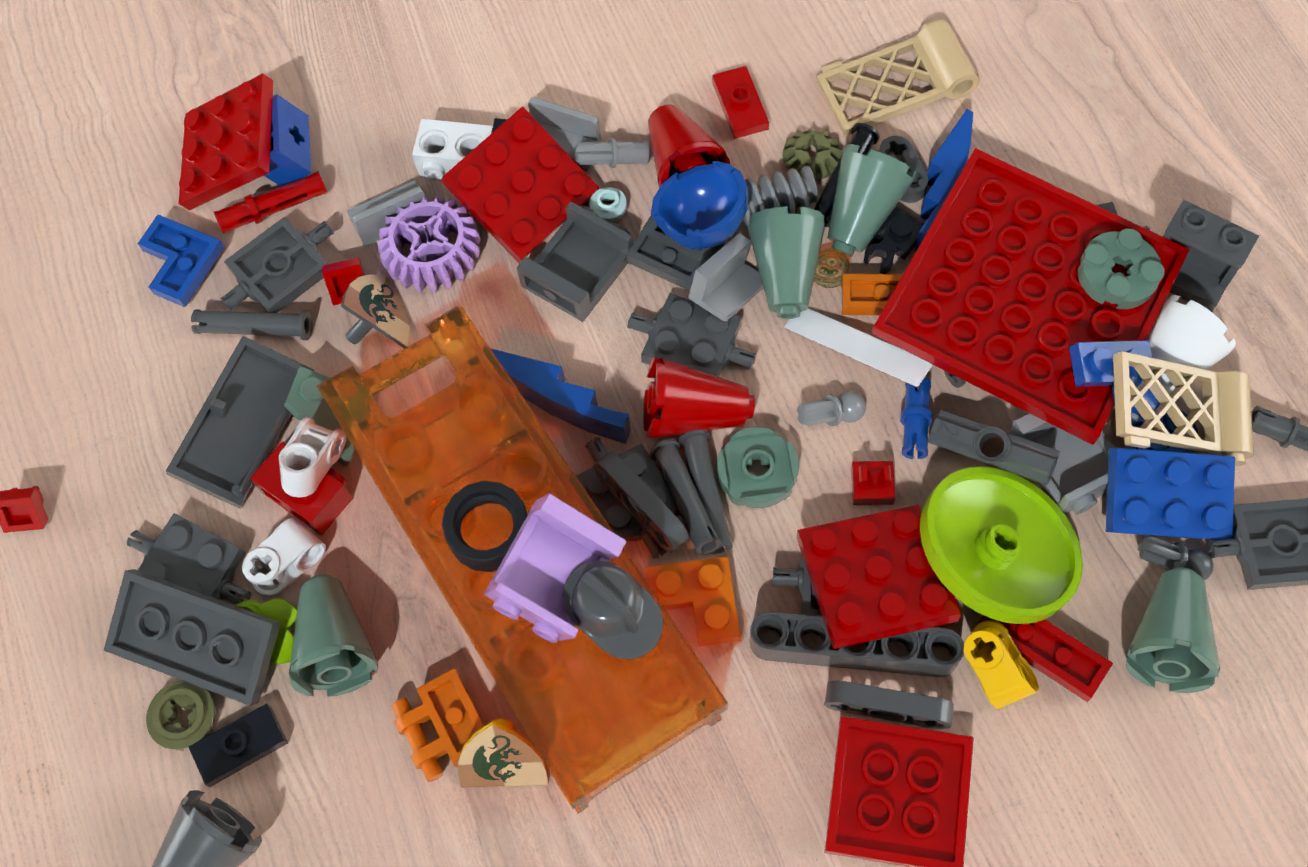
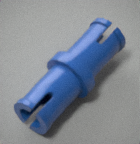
(916, 419)

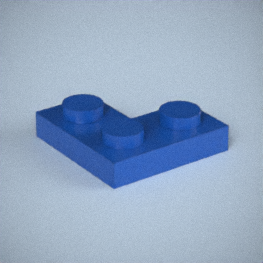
(186, 256)
(1094, 367)

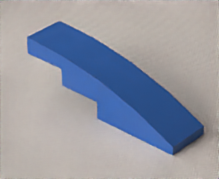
(945, 170)
(546, 388)

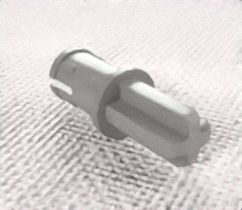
(611, 153)

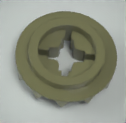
(827, 148)
(163, 712)

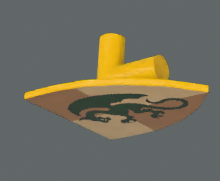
(500, 758)

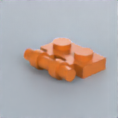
(452, 715)

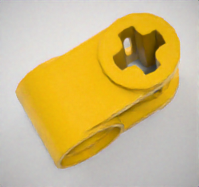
(1002, 671)

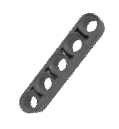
(874, 658)

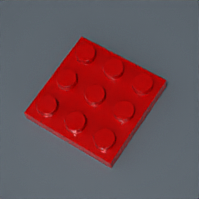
(226, 142)
(519, 184)
(874, 577)
(899, 795)

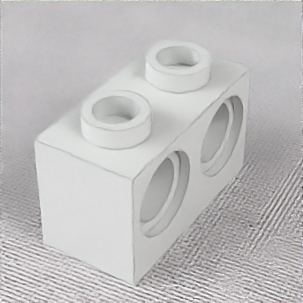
(451, 142)

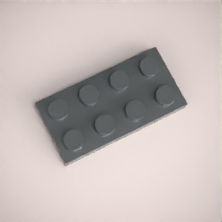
(192, 636)

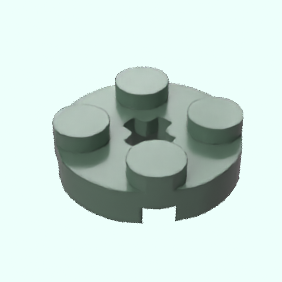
(1134, 254)
(745, 487)

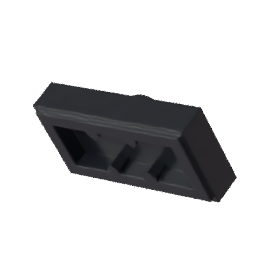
(238, 745)

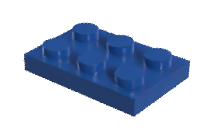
(1170, 494)

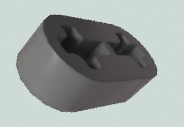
(902, 146)

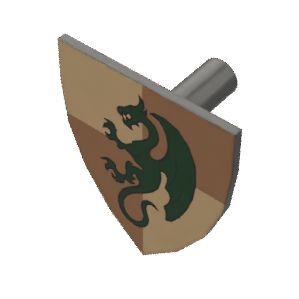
(378, 307)

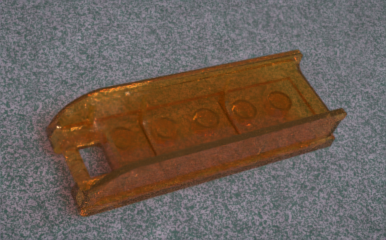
(578, 704)

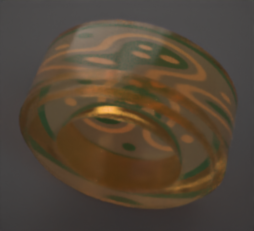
(830, 267)

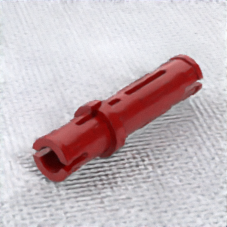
(271, 202)

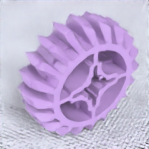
(432, 256)

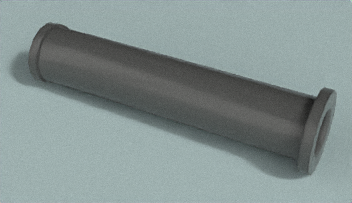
(253, 323)
(705, 482)
(685, 496)

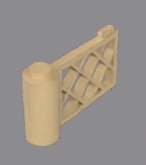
(941, 62)
(1222, 411)

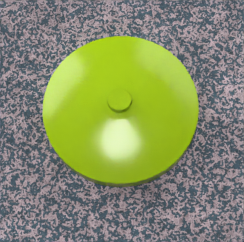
(1001, 545)

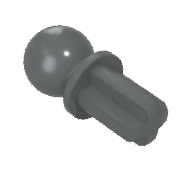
(1175, 556)

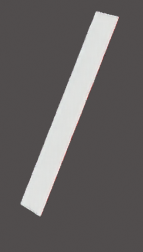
(860, 346)

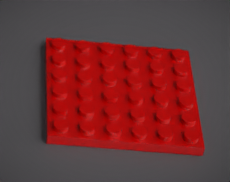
(1003, 298)

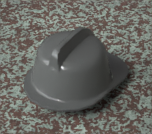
(613, 609)

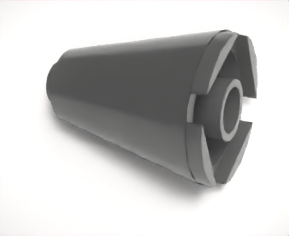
(206, 835)

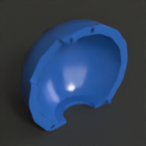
(701, 205)

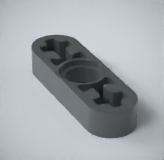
(641, 502)
(889, 704)

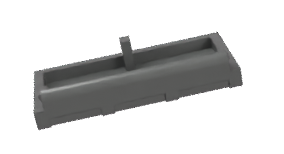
(237, 423)

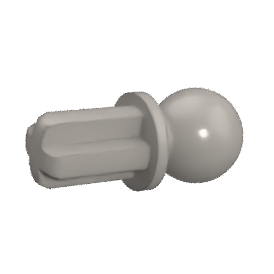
(832, 409)

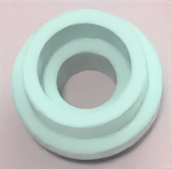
(612, 212)

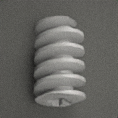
(781, 192)

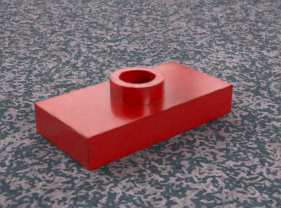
(740, 102)

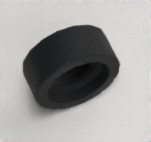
(465, 501)

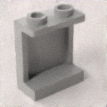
(1080, 468)

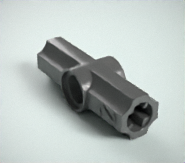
(1019, 454)

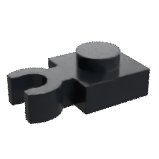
(895, 237)

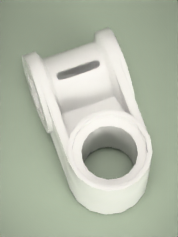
(309, 457)
(285, 555)

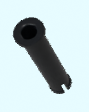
(863, 136)

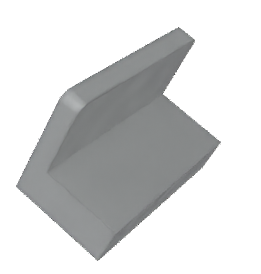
(565, 125)
(371, 215)
(725, 280)

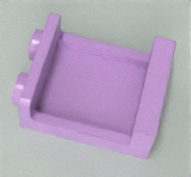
(540, 560)

